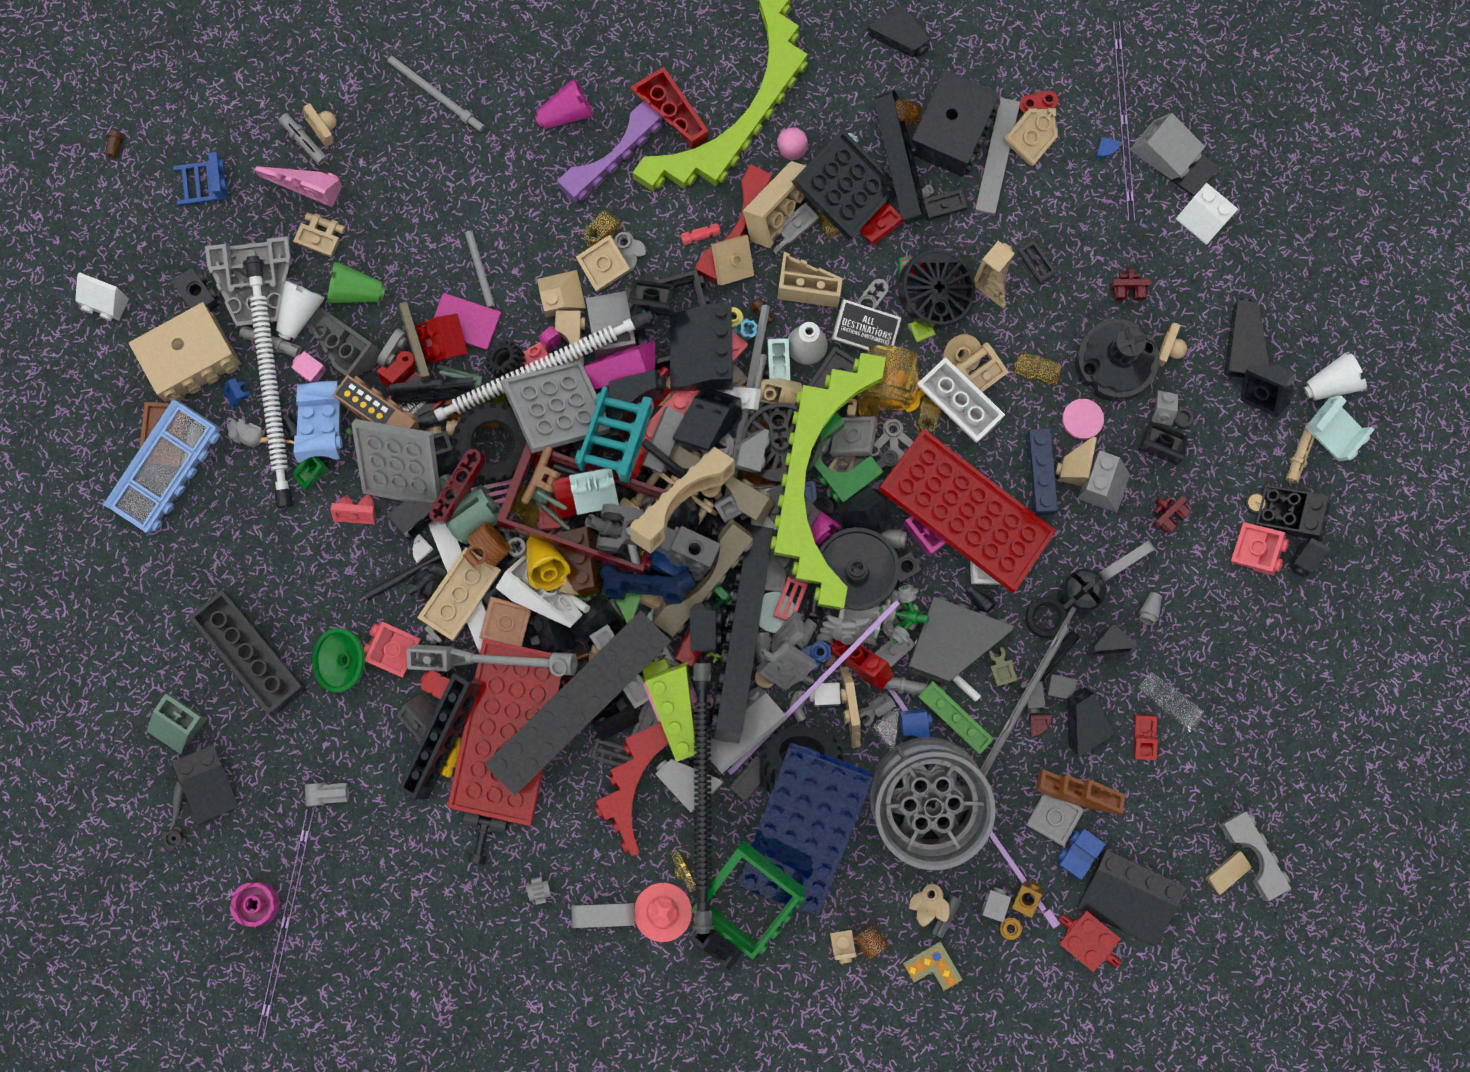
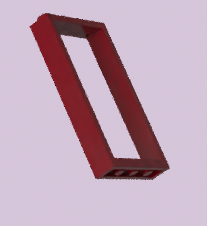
(515, 488)

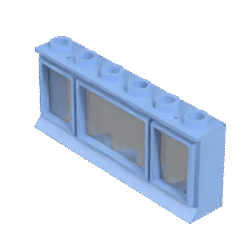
(163, 466)

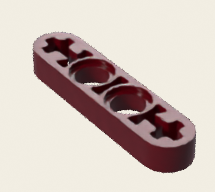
(460, 488)

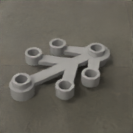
(893, 438)

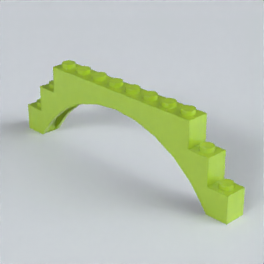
(718, 155)
(794, 533)

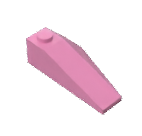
(311, 184)

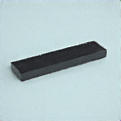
(430, 390)

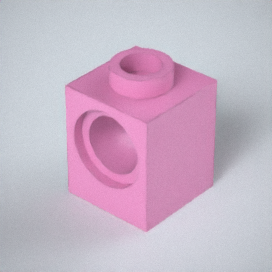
(308, 367)

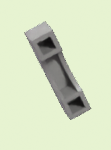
(1269, 880)

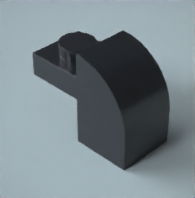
(717, 947)

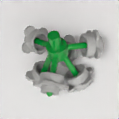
(911, 616)

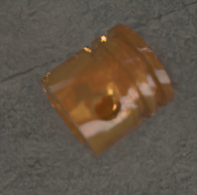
(870, 941)

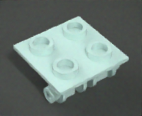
(593, 490)

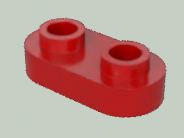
(1038, 101)

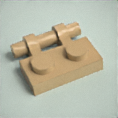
(317, 240)

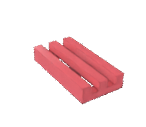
(784, 616)

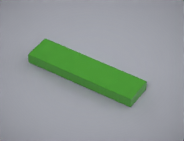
(955, 717)

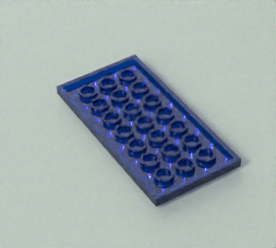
(807, 825)

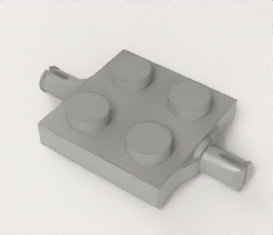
(786, 666)

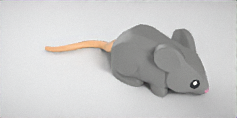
(248, 434)

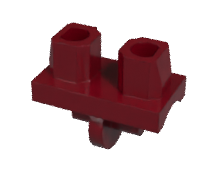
(1130, 282)
(1178, 508)

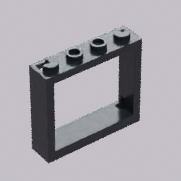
(677, 280)

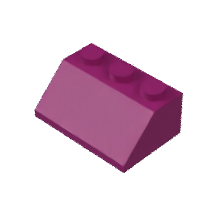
(621, 364)

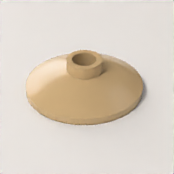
(968, 345)

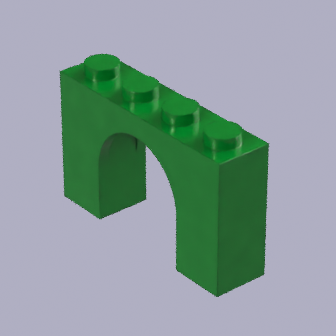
(849, 483)

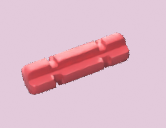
(700, 234)

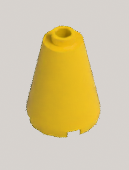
(545, 565)

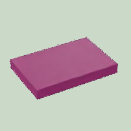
(476, 321)

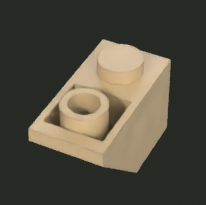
(779, 391)

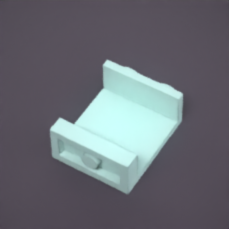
(1338, 430)

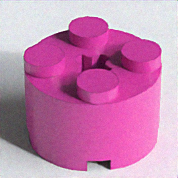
(242, 903)

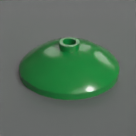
(338, 660)

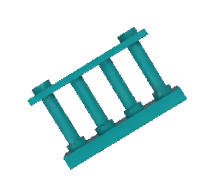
(629, 448)

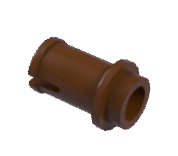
(113, 143)
(757, 305)

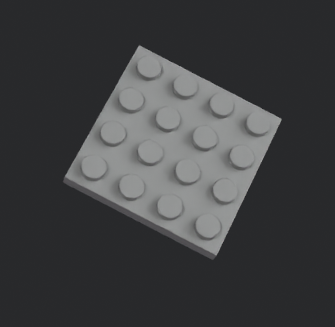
(553, 405)
(396, 462)

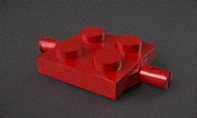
(1089, 940)

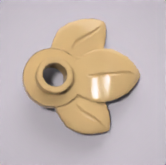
(929, 908)

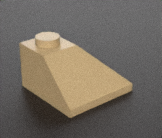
(561, 293)
(1077, 465)

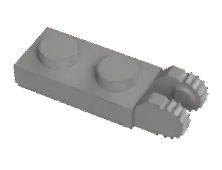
(795, 226)

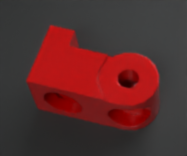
(398, 370)

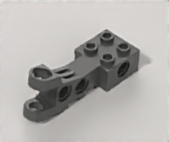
(676, 542)

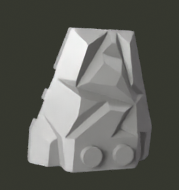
(230, 275)

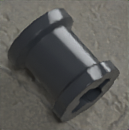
(813, 610)

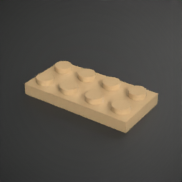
(458, 596)

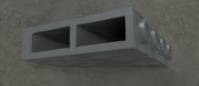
(954, 640)

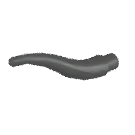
(177, 801)

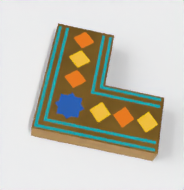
(933, 960)

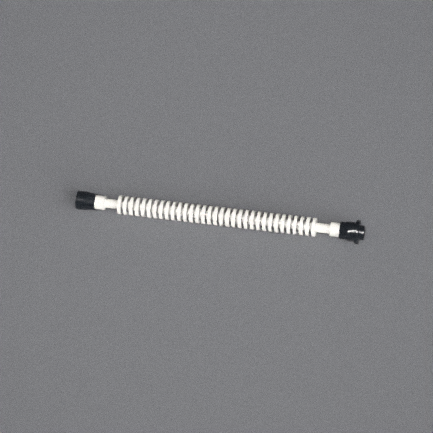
(637, 321)
(263, 338)

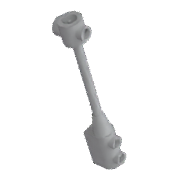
(446, 657)

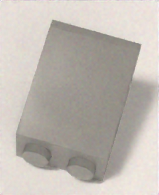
(1168, 146)
(1106, 482)
(680, 781)

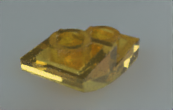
(1038, 367)

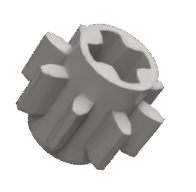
(538, 890)

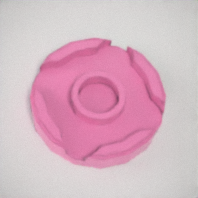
(1082, 419)

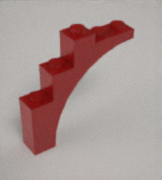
(618, 804)

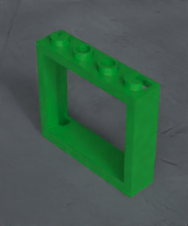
(731, 931)

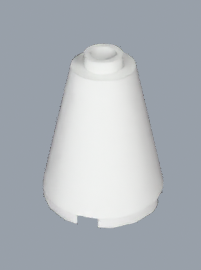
(296, 309)
(807, 344)
(1336, 379)

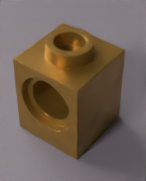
(1025, 907)

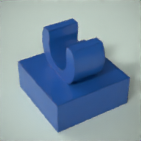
(234, 393)

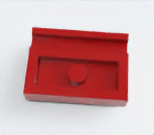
(881, 224)

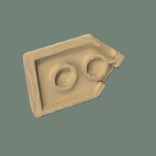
(1033, 134)

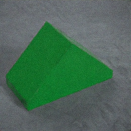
(310, 471)

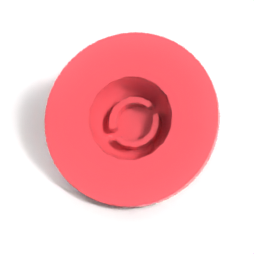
(662, 912)

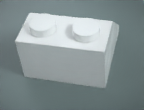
(1206, 213)
(100, 297)

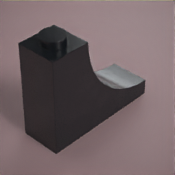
(632, 390)

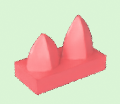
(361, 513)

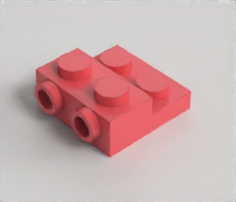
(1260, 548)
(388, 648)

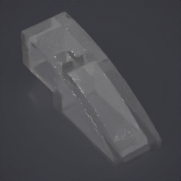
(1171, 701)

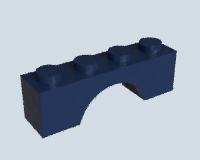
(1043, 477)

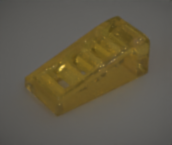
(527, 512)

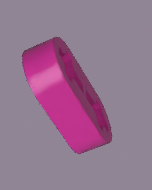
(550, 339)

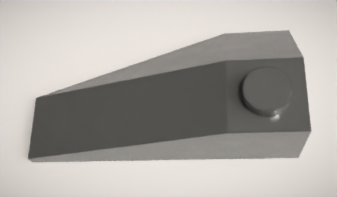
(345, 347)

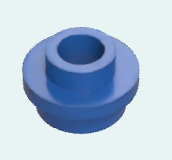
(815, 648)

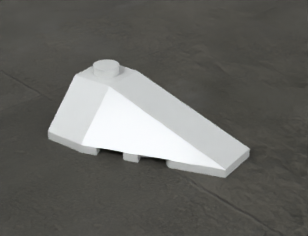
(550, 603)

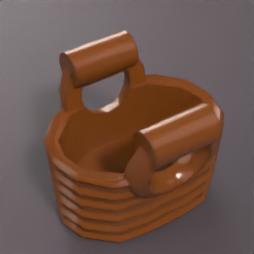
(487, 544)

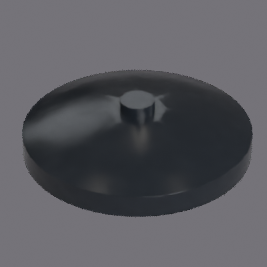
(864, 564)

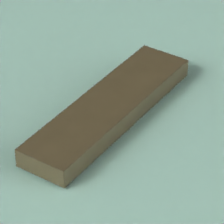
(414, 342)

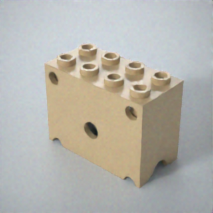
(185, 353)

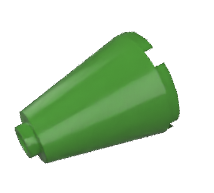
(353, 286)

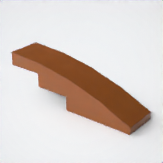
(1084, 794)

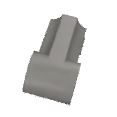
(322, 794)

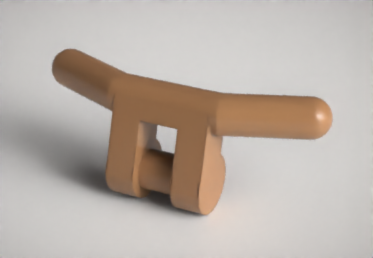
(536, 479)

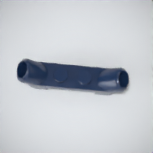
(670, 588)

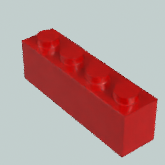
(669, 102)

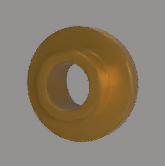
(1017, 928)

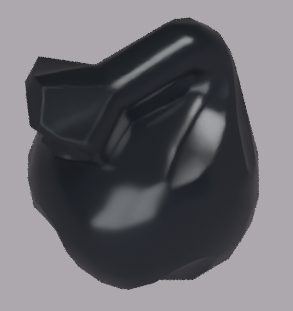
(427, 581)

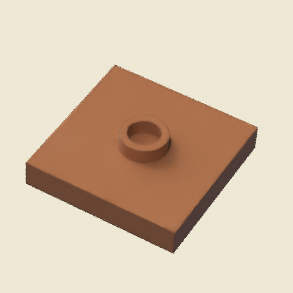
(505, 622)

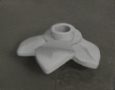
(631, 250)

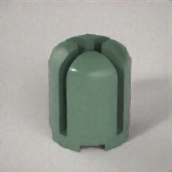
(472, 512)

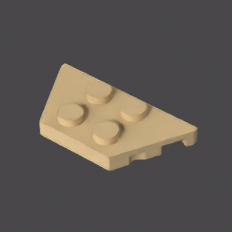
(851, 714)

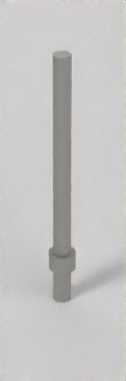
(465, 115)

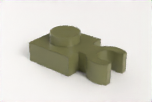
(1002, 671)

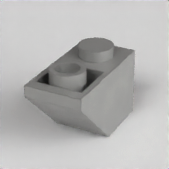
(750, 452)

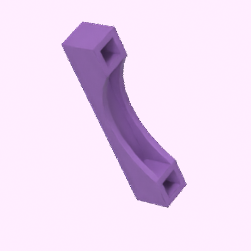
(581, 179)

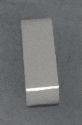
(603, 915)

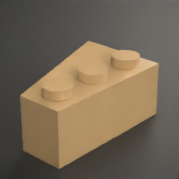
(808, 284)

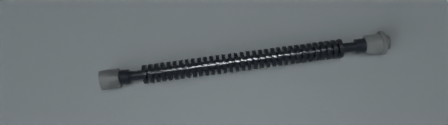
(703, 914)

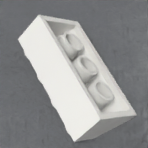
(961, 400)

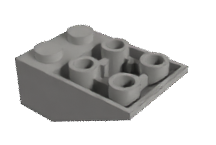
(606, 311)

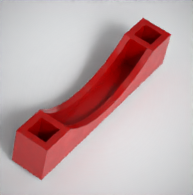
(752, 184)

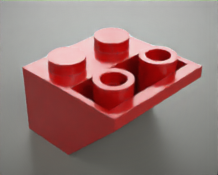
(441, 338)

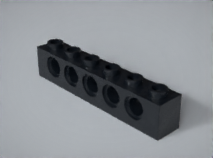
(440, 736)

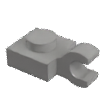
(879, 706)

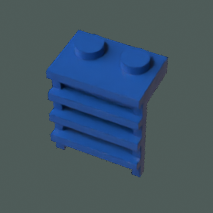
(215, 176)

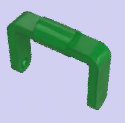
(719, 592)

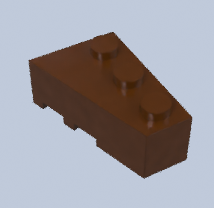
(583, 569)

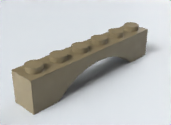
(749, 501)
(733, 541)

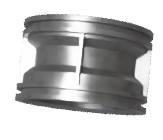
(955, 841)

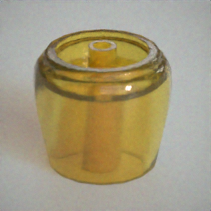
(899, 381)

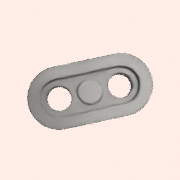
(396, 341)

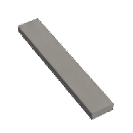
(996, 157)

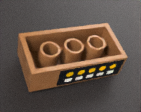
(371, 405)

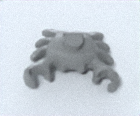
(846, 631)

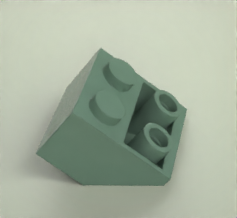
(175, 723)

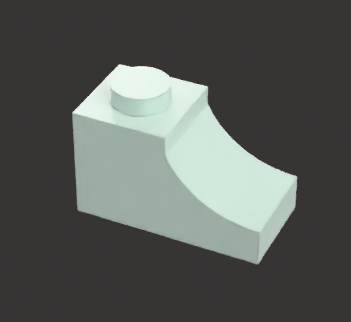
(778, 358)

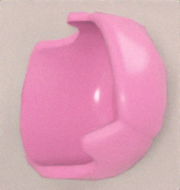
(792, 143)

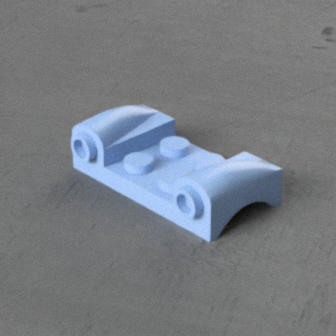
(318, 421)

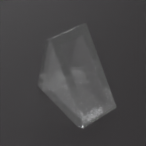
(887, 728)

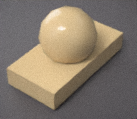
(320, 123)
(1171, 346)

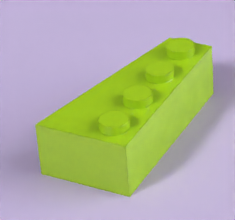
(674, 707)

